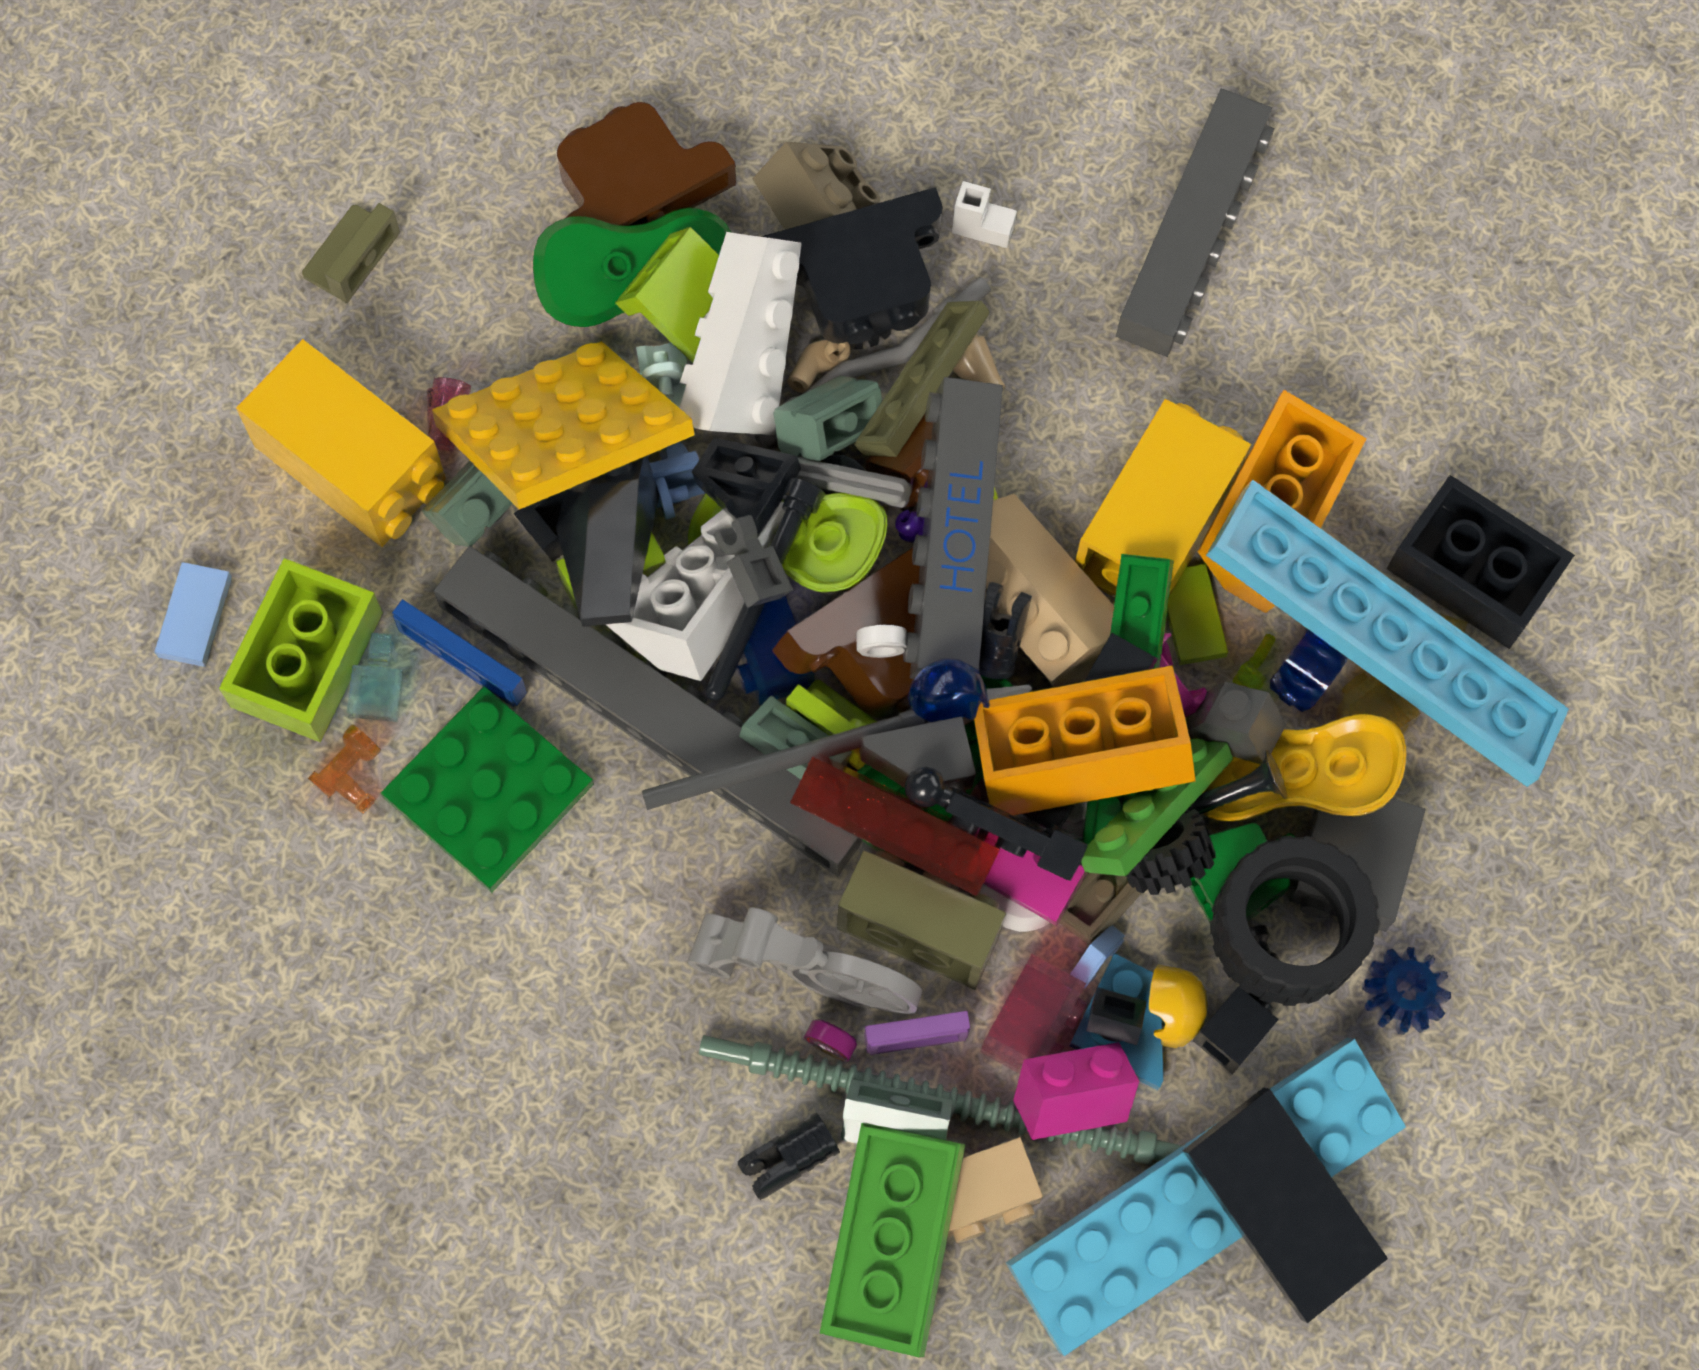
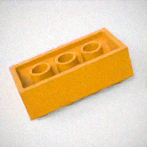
(1301, 461)
(1084, 742)

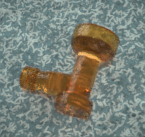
(334, 774)

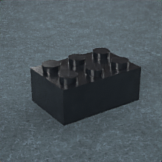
(1479, 561)

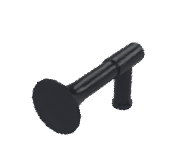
(1263, 779)

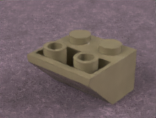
(813, 183)

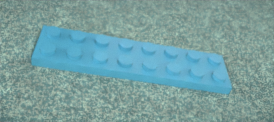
(1389, 633)
(1169, 1218)

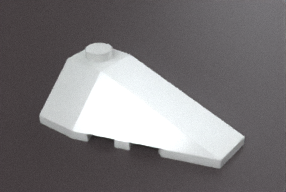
(690, 603)

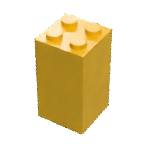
(343, 443)
(1163, 495)

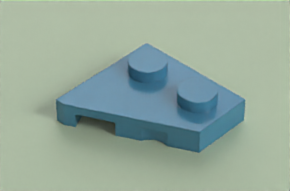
(1146, 1056)

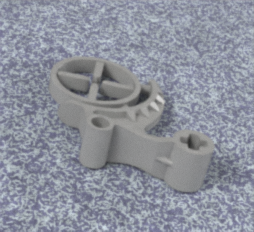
(832, 974)

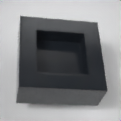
(1116, 1016)

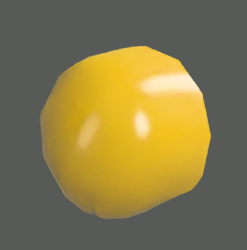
(1181, 1003)

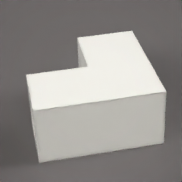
(980, 219)

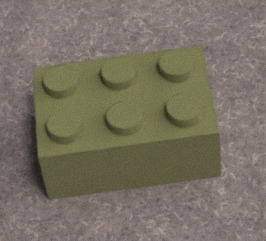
(920, 918)

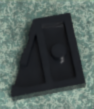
(745, 478)

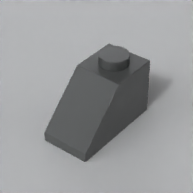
(1241, 718)
(934, 745)

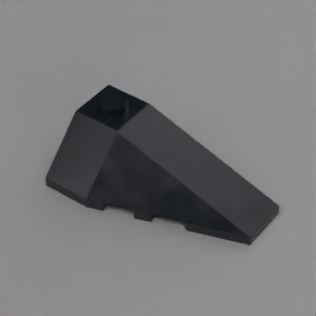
(606, 540)

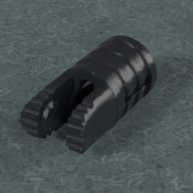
(1001, 633)
(798, 1147)

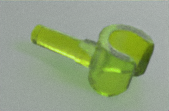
(1248, 672)

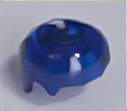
(947, 691)

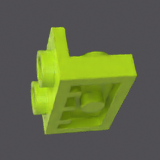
(828, 712)

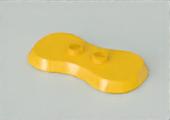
(1334, 768)

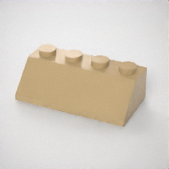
(1067, 611)

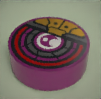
(830, 1039)

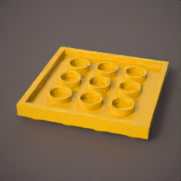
(562, 423)

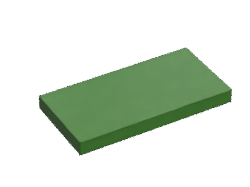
(892, 1239)

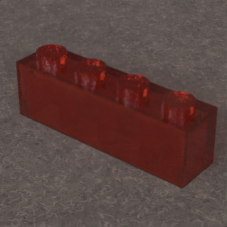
(895, 823)

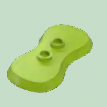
(831, 547)

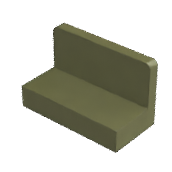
(352, 250)

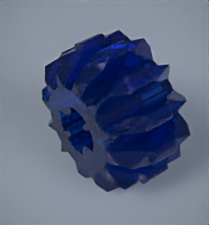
(1307, 672)
(1389, 976)

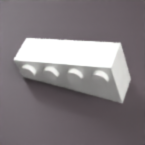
(743, 337)

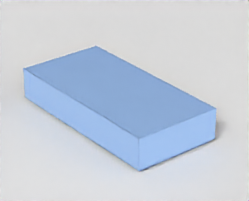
(193, 614)

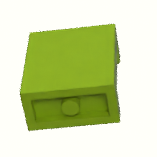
(674, 289)

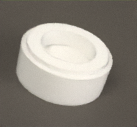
(881, 641)

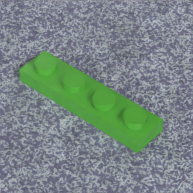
(1152, 814)

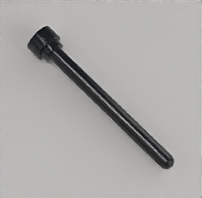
(799, 502)

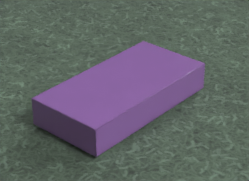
(917, 1033)

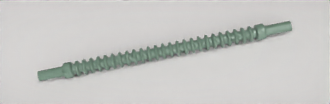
(762, 1059)

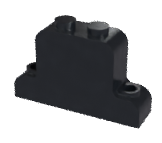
(868, 266)

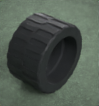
(1331, 874)

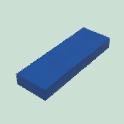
(459, 653)

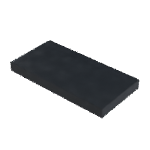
(1285, 1204)

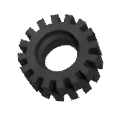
(1176, 857)

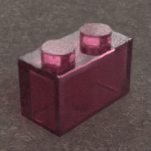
(1035, 1015)

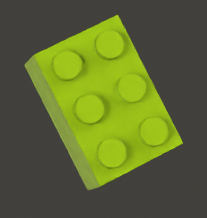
(301, 650)

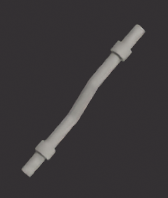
(891, 356)

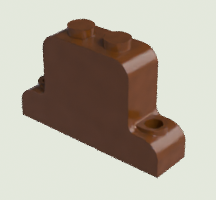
(636, 171)
(830, 639)

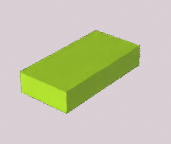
(1195, 618)

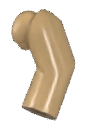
(817, 359)

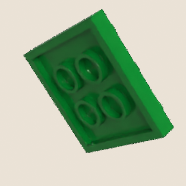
(487, 789)

